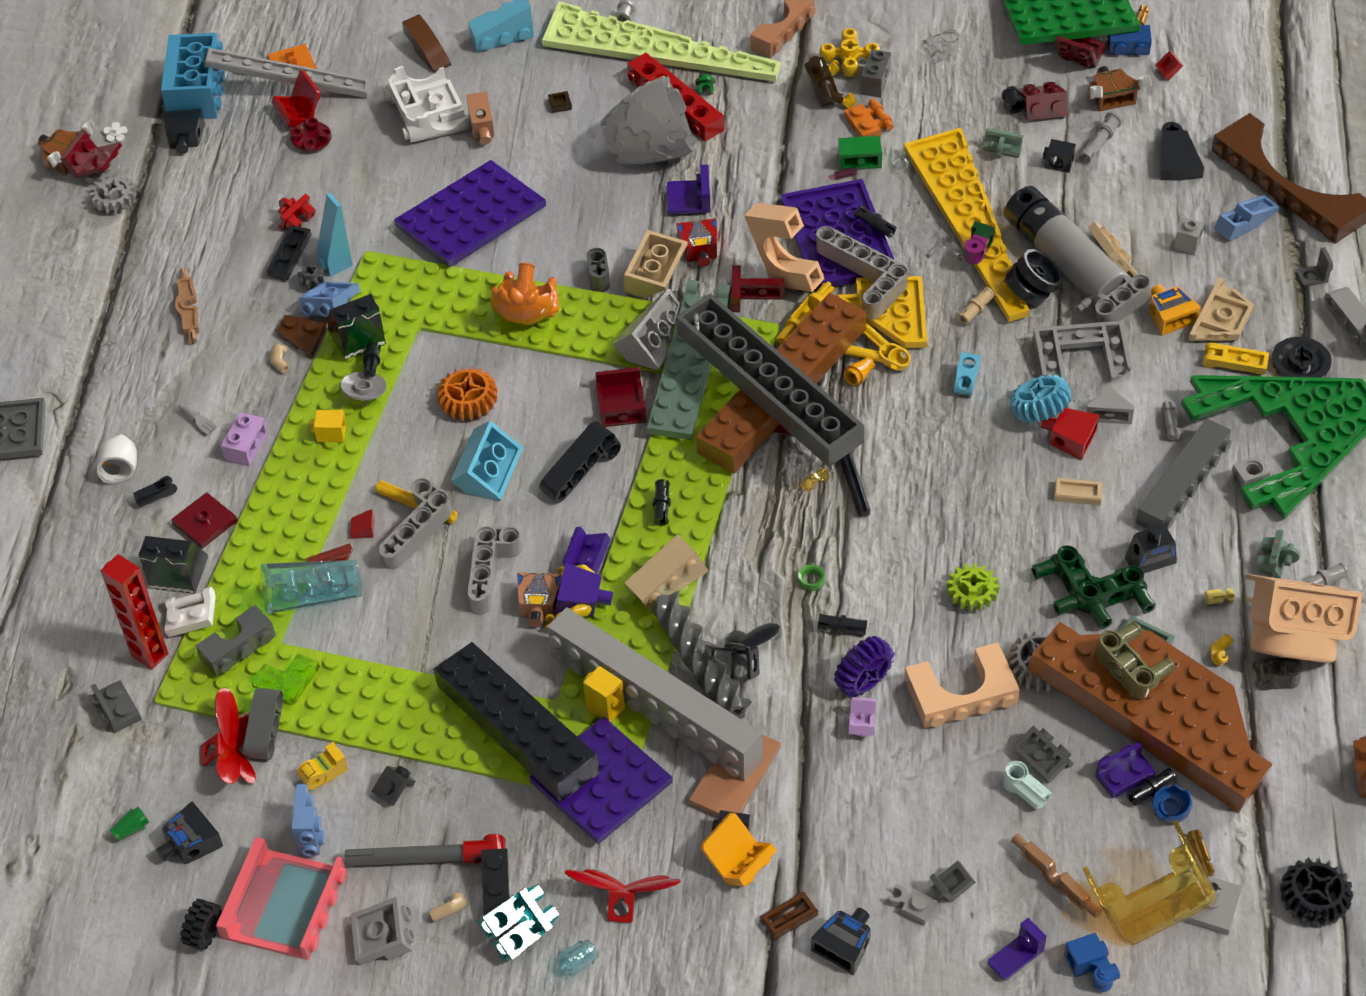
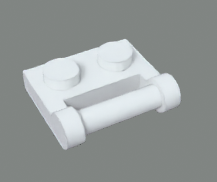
(192, 617)

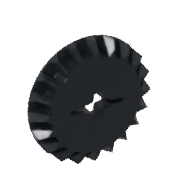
(1314, 355)

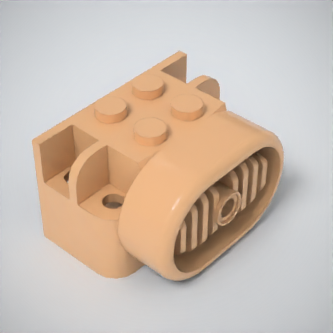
(1301, 618)

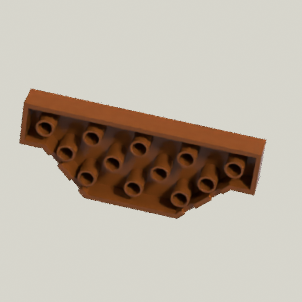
(1184, 721)

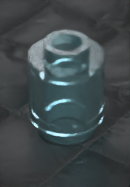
(577, 958)

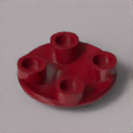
(310, 135)

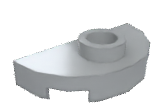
(114, 170)

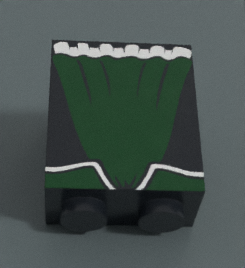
(356, 326)
(172, 564)

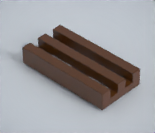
(794, 923)

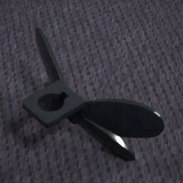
(747, 644)

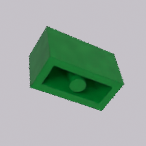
(860, 152)

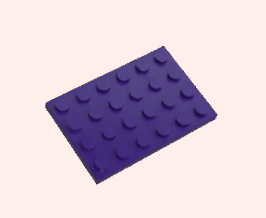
(835, 208)
(470, 213)

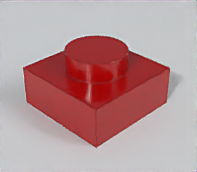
(1169, 65)

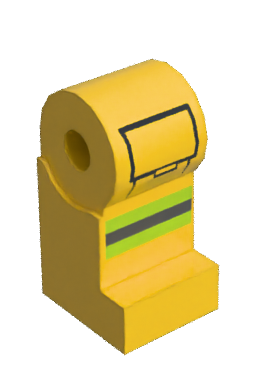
(322, 767)

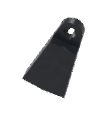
(1178, 154)

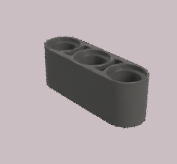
(263, 723)

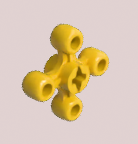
(848, 52)

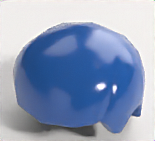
(1172, 803)

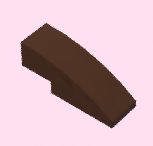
(425, 43)

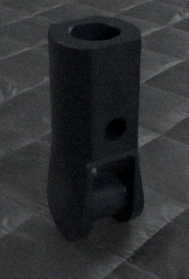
(155, 491)

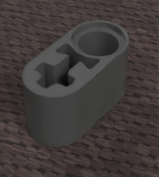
(598, 270)

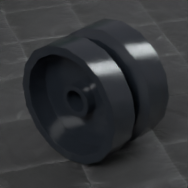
(1033, 277)

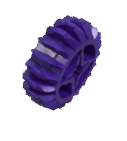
(864, 666)

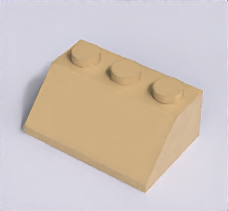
(653, 264)

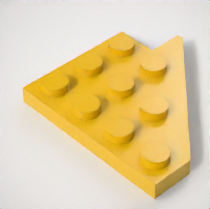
(903, 319)

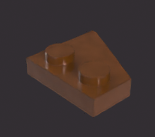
(302, 333)

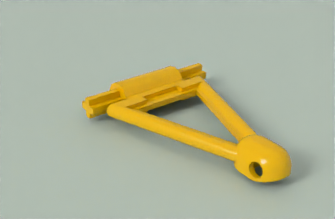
(888, 354)

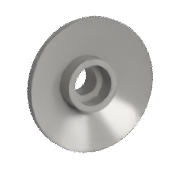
(361, 387)

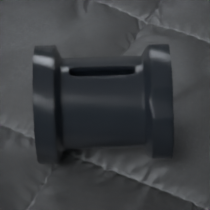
(1014, 102)

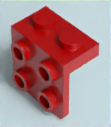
(300, 104)

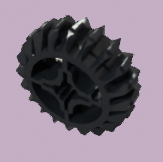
(1314, 900)

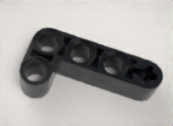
(578, 460)

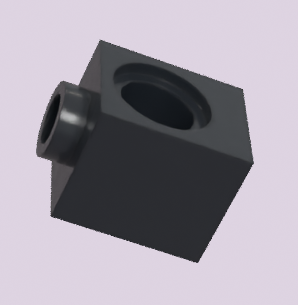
(1059, 155)

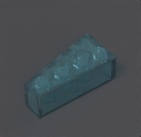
(309, 583)

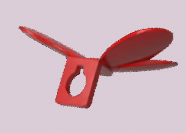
(232, 734)
(618, 890)

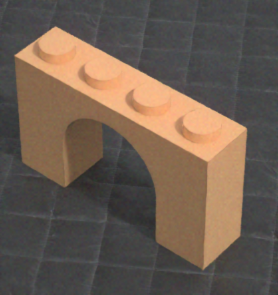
(774, 221)
(938, 706)

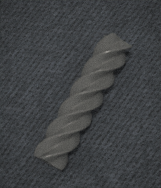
(698, 658)

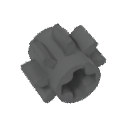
(310, 276)

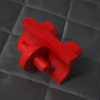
(292, 209)

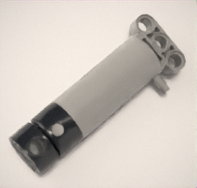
(1077, 256)

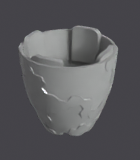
(649, 125)

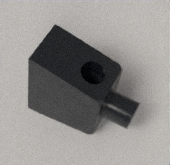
(184, 128)

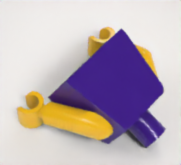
(579, 591)

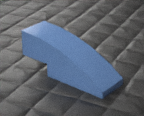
(1245, 217)

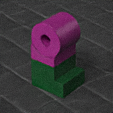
(981, 240)

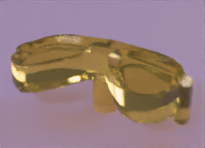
(809, 482)

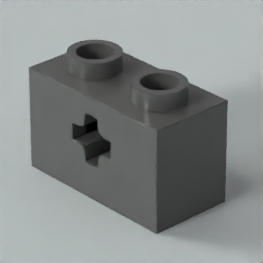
(876, 73)

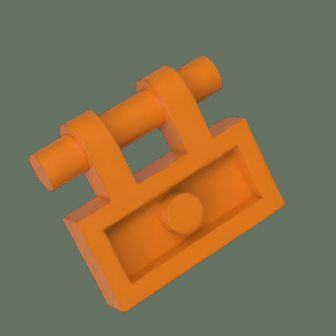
(862, 119)

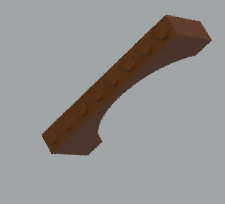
(1328, 213)

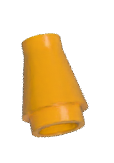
(857, 372)

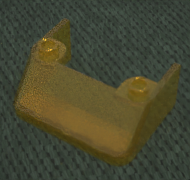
(1160, 902)

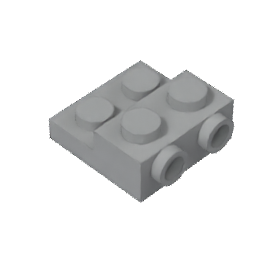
(382, 931)

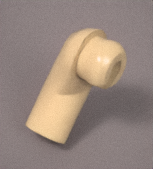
(276, 356)
(455, 905)

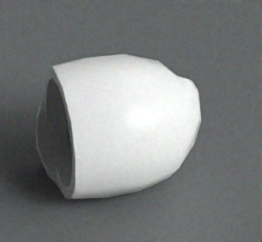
(118, 452)

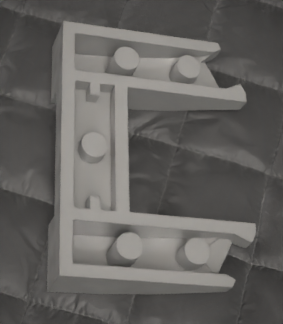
(1108, 335)

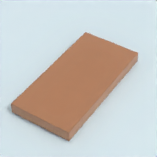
(728, 793)

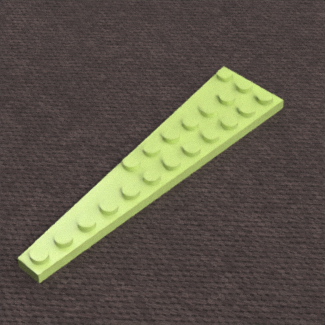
(607, 36)

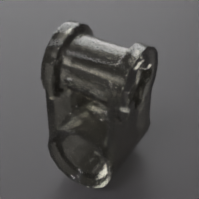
(1277, 673)

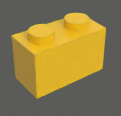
(604, 694)

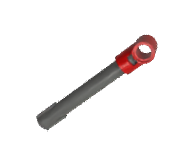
(468, 852)

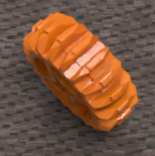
(467, 394)

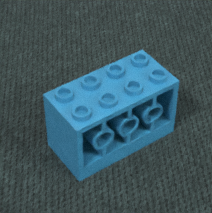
(187, 80)

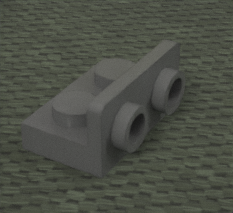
(116, 706)
(1042, 753)

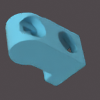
(967, 374)

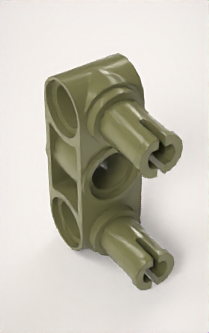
(1127, 665)

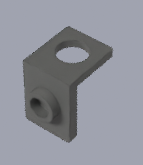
(1321, 271)

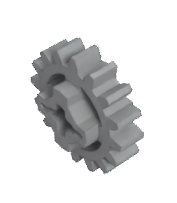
(112, 193)

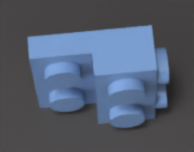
(327, 296)
(306, 823)

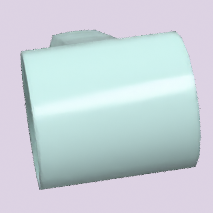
(1026, 785)

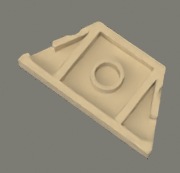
(1112, 247)
(1222, 315)

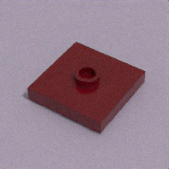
(204, 520)

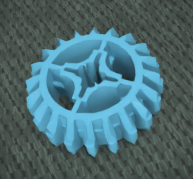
(1040, 398)

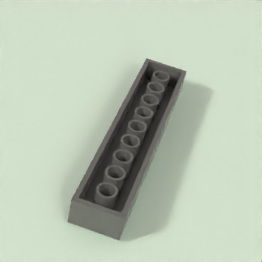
(770, 380)

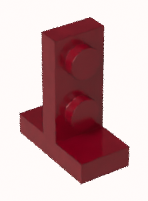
(754, 288)

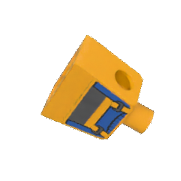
(1172, 309)

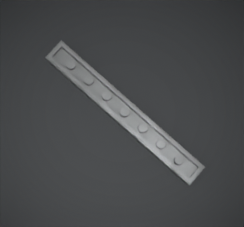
(285, 72)

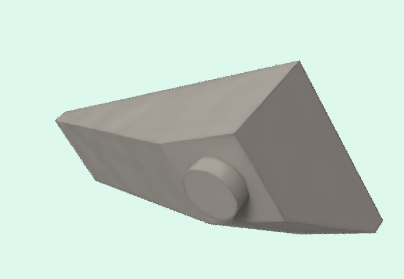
(648, 337)

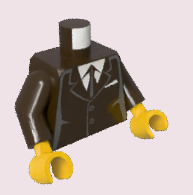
(823, 84)

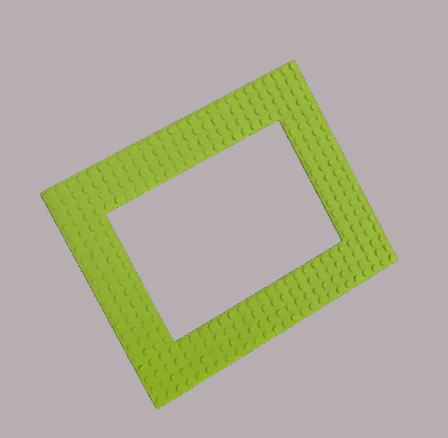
(308, 480)

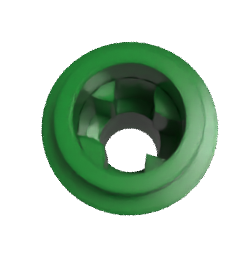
(130, 824)

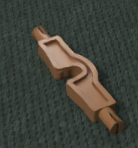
(187, 313)
(1062, 883)

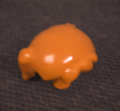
(521, 300)

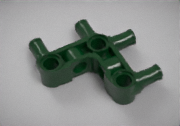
(1091, 592)

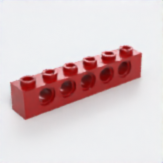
(701, 116)
(134, 611)

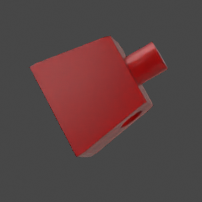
(1072, 431)

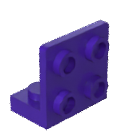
(690, 195)

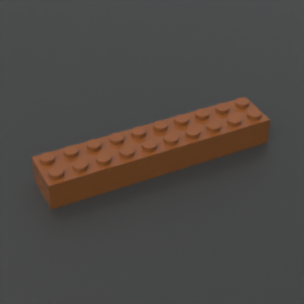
(813, 349)

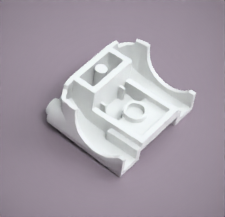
(426, 105)

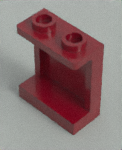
(620, 397)

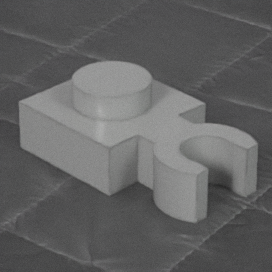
(915, 906)

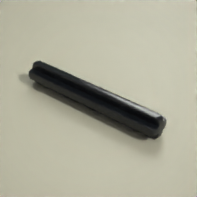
(855, 485)

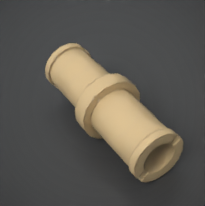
(976, 305)

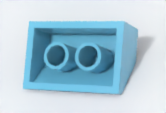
(487, 462)

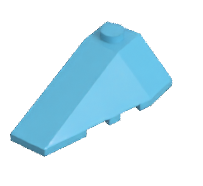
(333, 241)

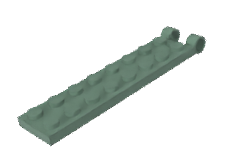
(682, 379)

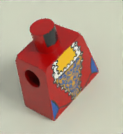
(701, 239)

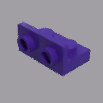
(586, 549)
(1123, 770)

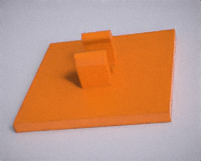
(295, 55)

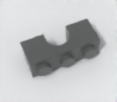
(222, 654)

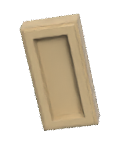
(1078, 491)

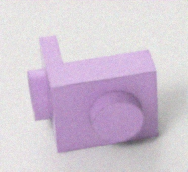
(862, 716)

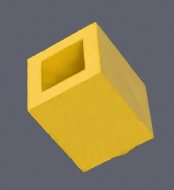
(329, 425)

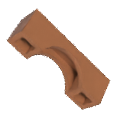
(769, 38)

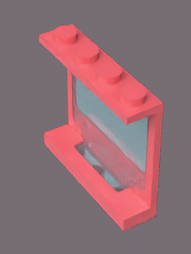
(280, 901)

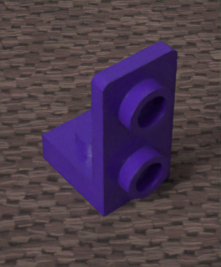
(1020, 951)

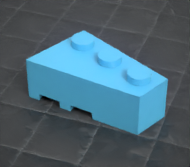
(502, 26)

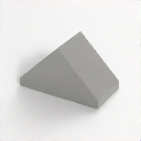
(1112, 408)

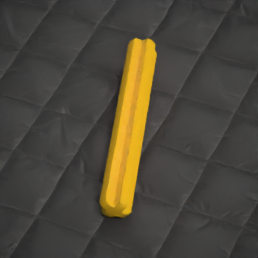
(404, 497)

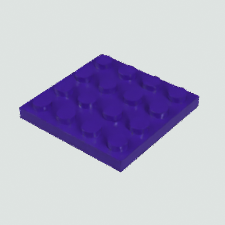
(619, 791)

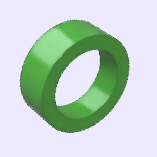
(811, 569)

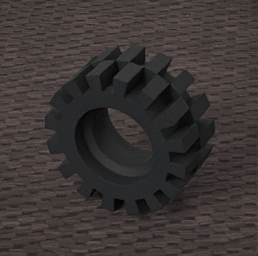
(200, 924)

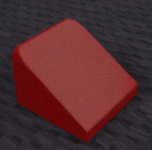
(362, 525)

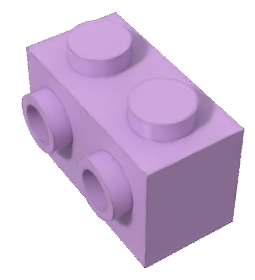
(244, 439)

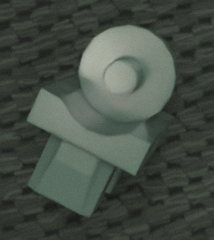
(1003, 142)
(1281, 554)

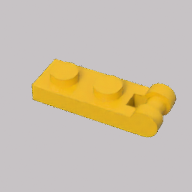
(1235, 358)

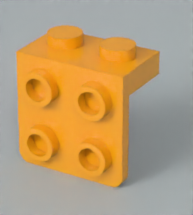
(736, 852)

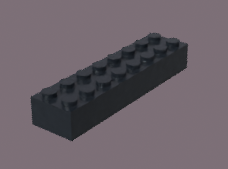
(517, 721)

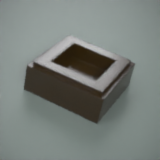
(559, 102)

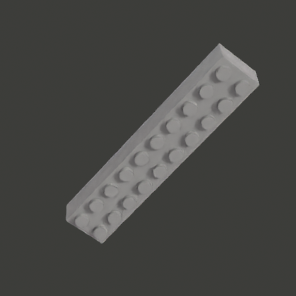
(659, 695)

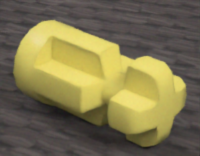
(1217, 596)

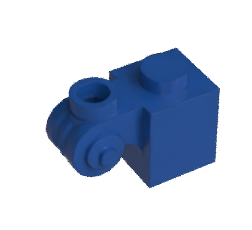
(1090, 955)

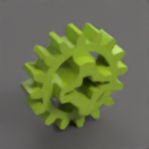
(973, 587)

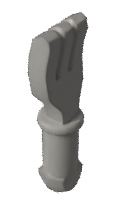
(202, 423)

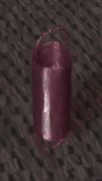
(845, 172)

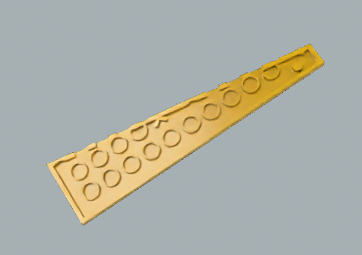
(956, 188)

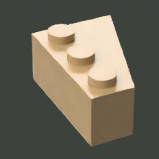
(666, 572)

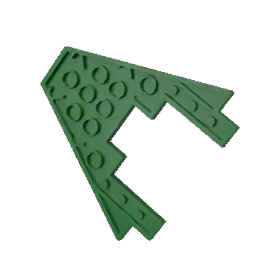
(1322, 410)

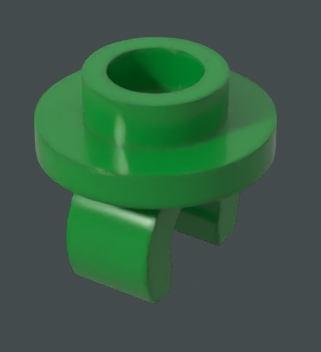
(705, 80)

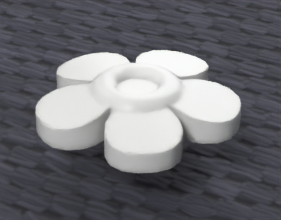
(116, 132)

